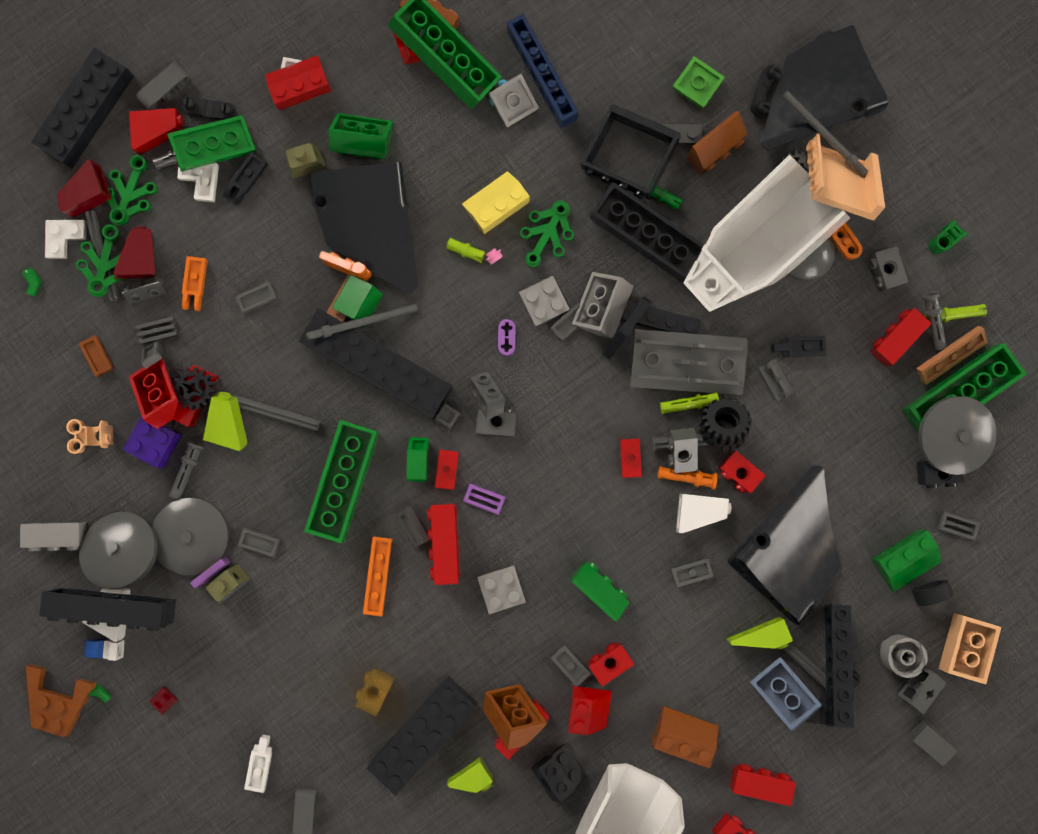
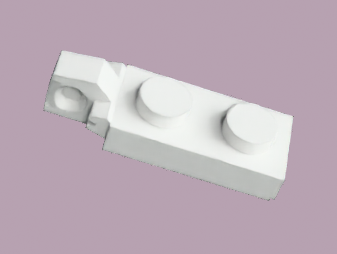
(259, 766)

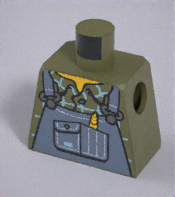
(227, 584)

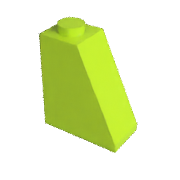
(225, 422)

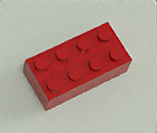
(444, 544)

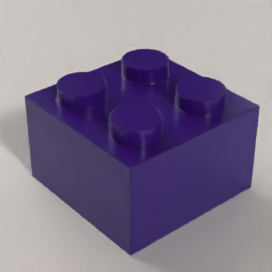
(152, 444)

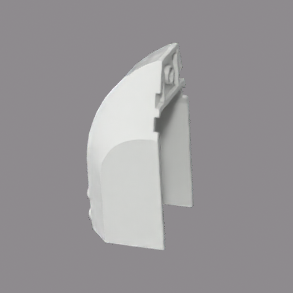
(762, 238)
(632, 804)

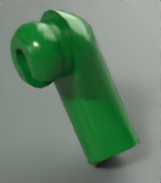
(33, 280)
(101, 693)

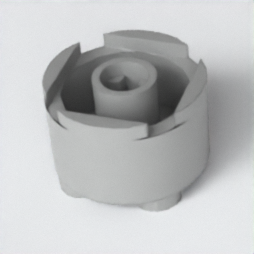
(905, 665)

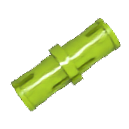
(465, 250)

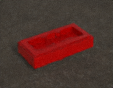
(630, 458)
(446, 469)

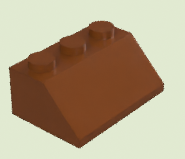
(718, 144)
(513, 715)
(685, 737)

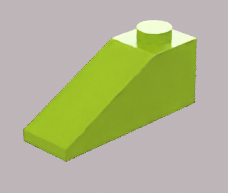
(766, 635)

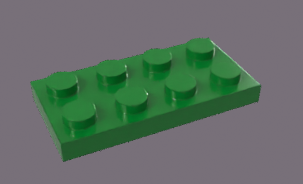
(211, 143)

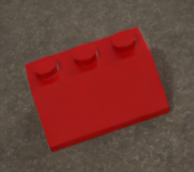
(297, 83)
(155, 394)

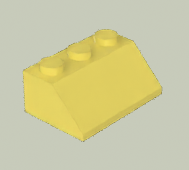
(496, 202)

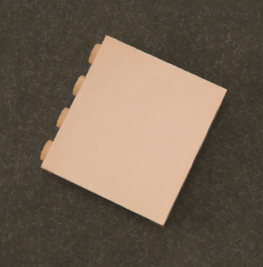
(842, 186)

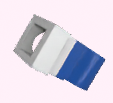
(104, 649)

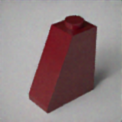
(84, 190)
(137, 256)

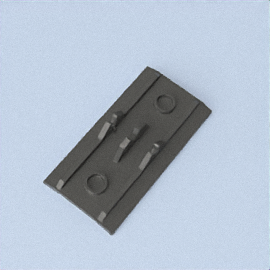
(688, 362)

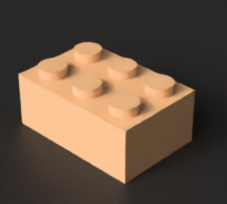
(969, 648)

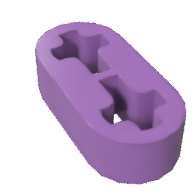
(501, 337)

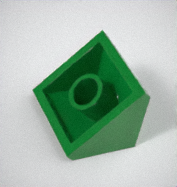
(357, 299)

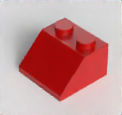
(588, 710)

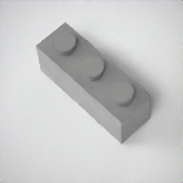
(52, 535)

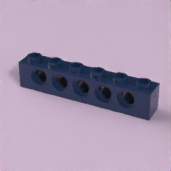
(542, 71)

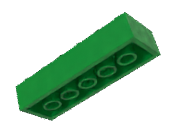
(444, 51)
(978, 379)
(341, 482)

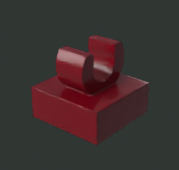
(163, 700)

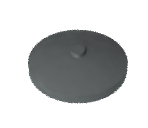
(957, 435)
(191, 536)
(118, 551)

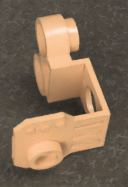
(87, 435)

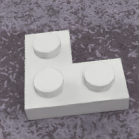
(205, 179)
(57, 234)

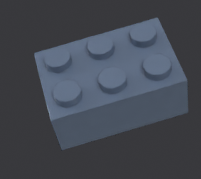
(786, 694)

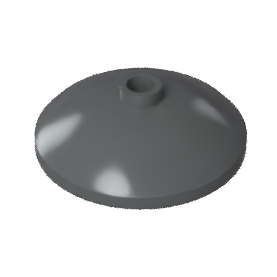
(816, 263)

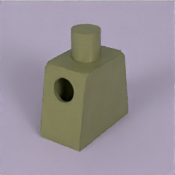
(304, 160)

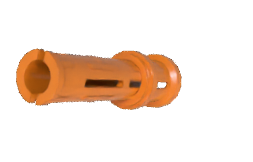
(696, 478)

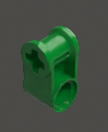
(948, 236)

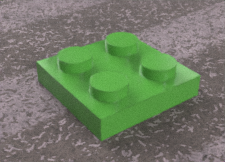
(698, 82)

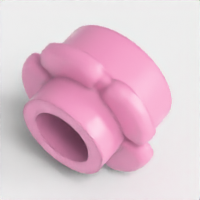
(493, 256)

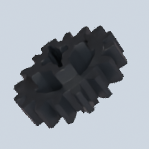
(189, 394)

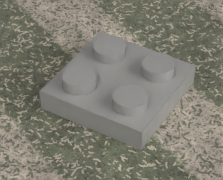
(513, 100)
(544, 301)
(501, 589)

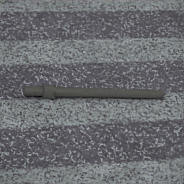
(850, 159)
(327, 331)

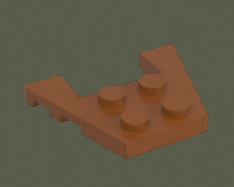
(53, 710)

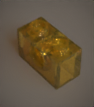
(369, 702)

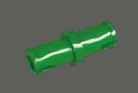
(666, 197)

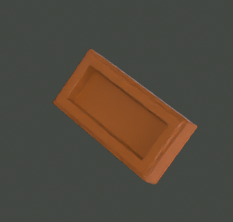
(96, 356)

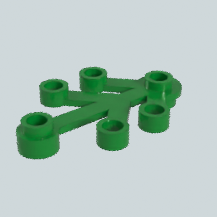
(128, 194)
(548, 230)
(102, 264)

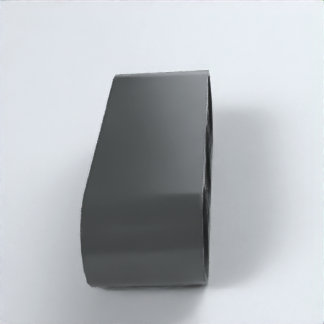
(163, 87)
(305, 811)

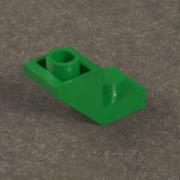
(417, 459)

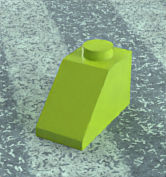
(472, 777)

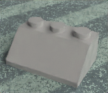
(604, 303)

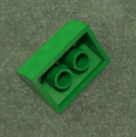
(360, 136)
(908, 559)
(600, 590)

